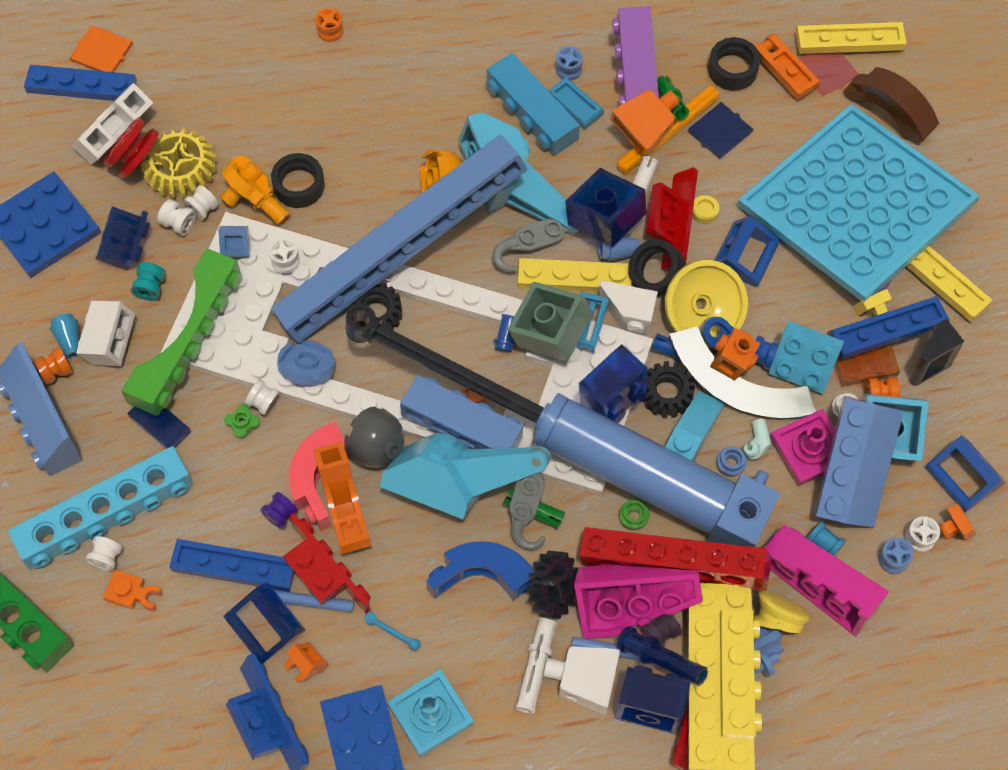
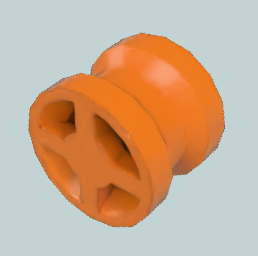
(325, 20)

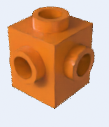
(735, 353)

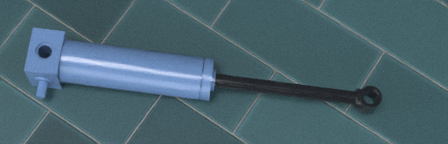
(607, 449)

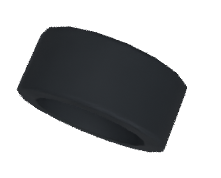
(738, 47)
(295, 162)
(643, 254)

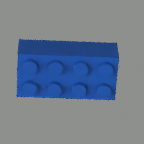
(361, 731)

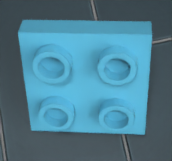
(806, 357)
(430, 713)

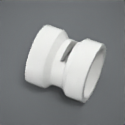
(178, 218)

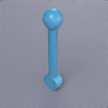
(371, 619)

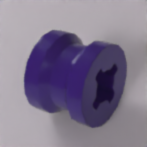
(279, 510)

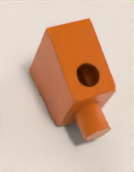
(645, 119)

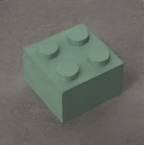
(550, 321)

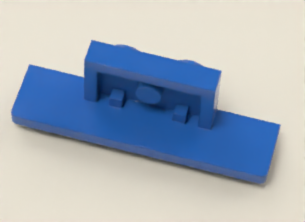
(262, 719)

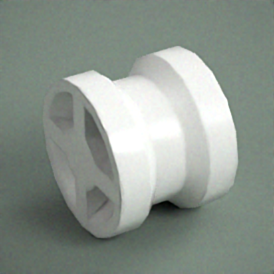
(201, 202)
(284, 248)
(261, 397)
(927, 529)
(103, 553)

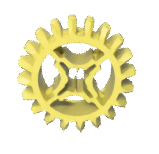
(186, 171)

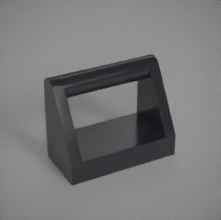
(938, 353)

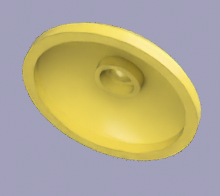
(716, 286)

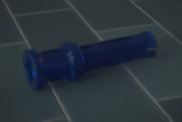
(651, 651)

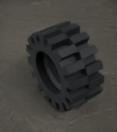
(387, 297)
(676, 376)

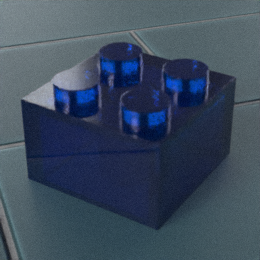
(606, 207)
(615, 384)
(653, 699)

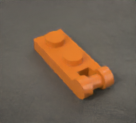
(787, 67)

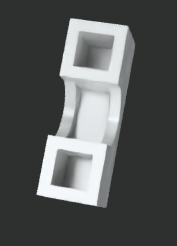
(111, 124)

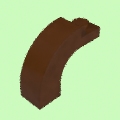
(899, 98)

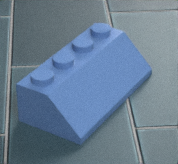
(37, 413)
(858, 462)

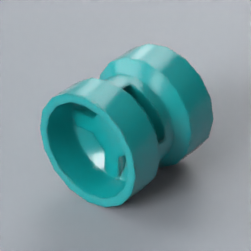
(148, 280)

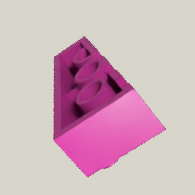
(825, 580)

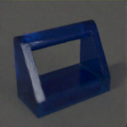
(275, 613)

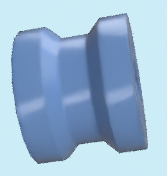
(564, 58)
(898, 549)

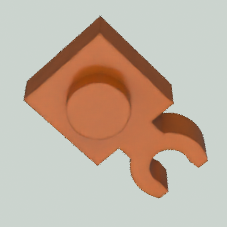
(128, 590)

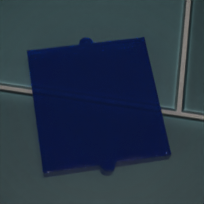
(720, 130)

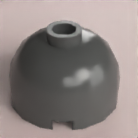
(374, 438)

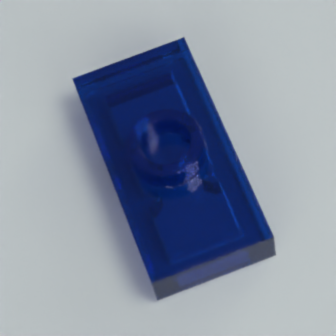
(164, 428)

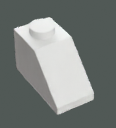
(630, 306)

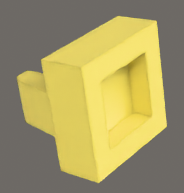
(874, 304)

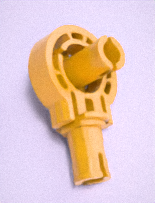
(250, 181)

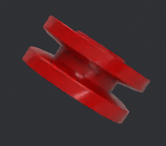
(131, 147)

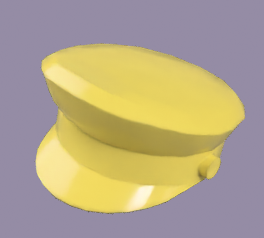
(781, 613)

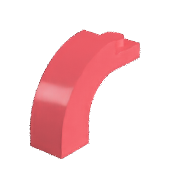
(305, 474)

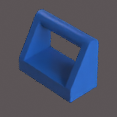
(735, 243)
(976, 459)

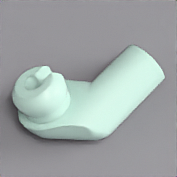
(761, 441)

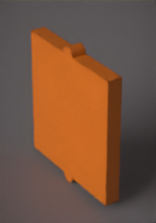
(101, 50)

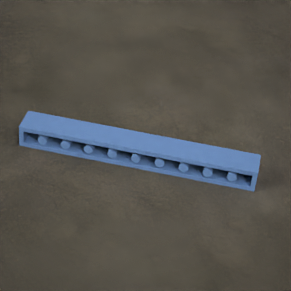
(399, 238)

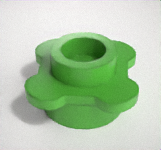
(245, 428)

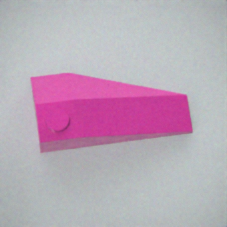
(631, 595)

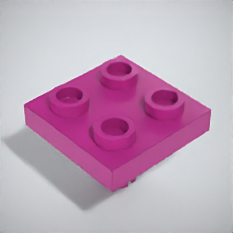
(805, 445)

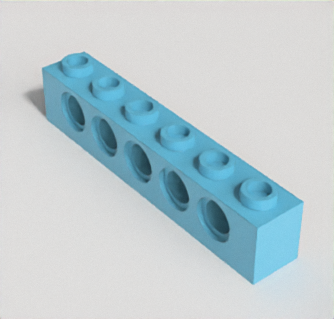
(84, 506)

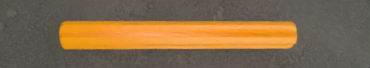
(695, 106)

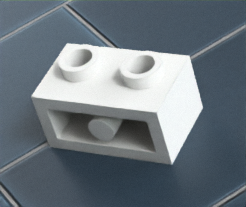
(105, 333)

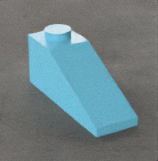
(695, 426)

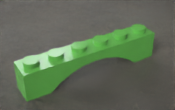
(153, 381)

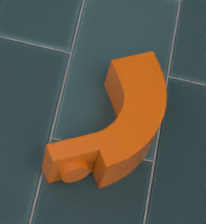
(342, 497)

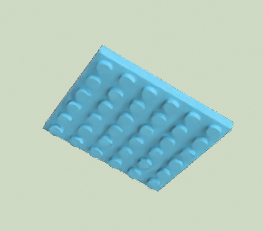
(858, 202)

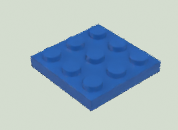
(44, 224)

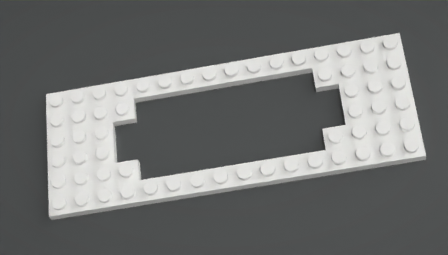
(245, 352)

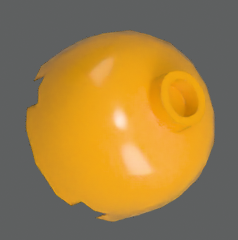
(438, 164)

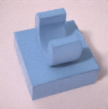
(234, 241)

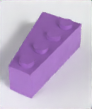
(634, 52)

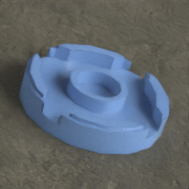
(306, 363)

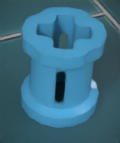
(826, 539)

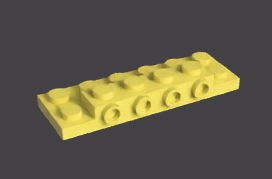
(723, 707)

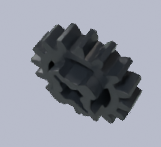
(553, 584)

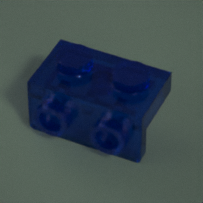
(122, 237)

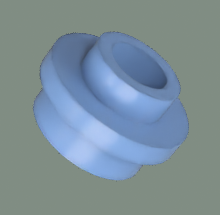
(735, 454)

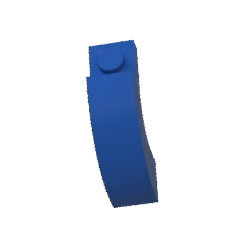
(485, 560)

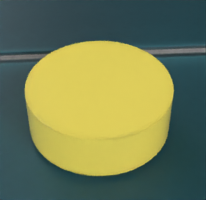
(705, 209)

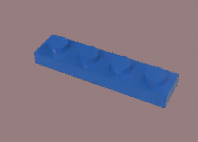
(77, 82)
(889, 327)
(231, 565)

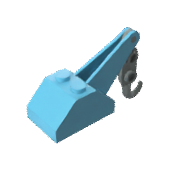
(527, 192)
(452, 478)

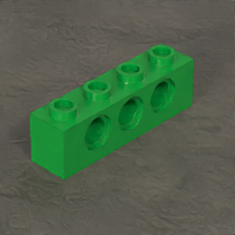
(50, 645)

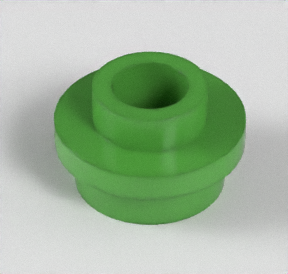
(634, 506)

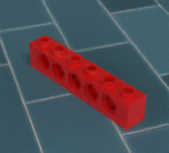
(715, 561)

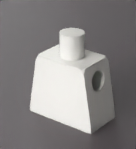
(585, 676)

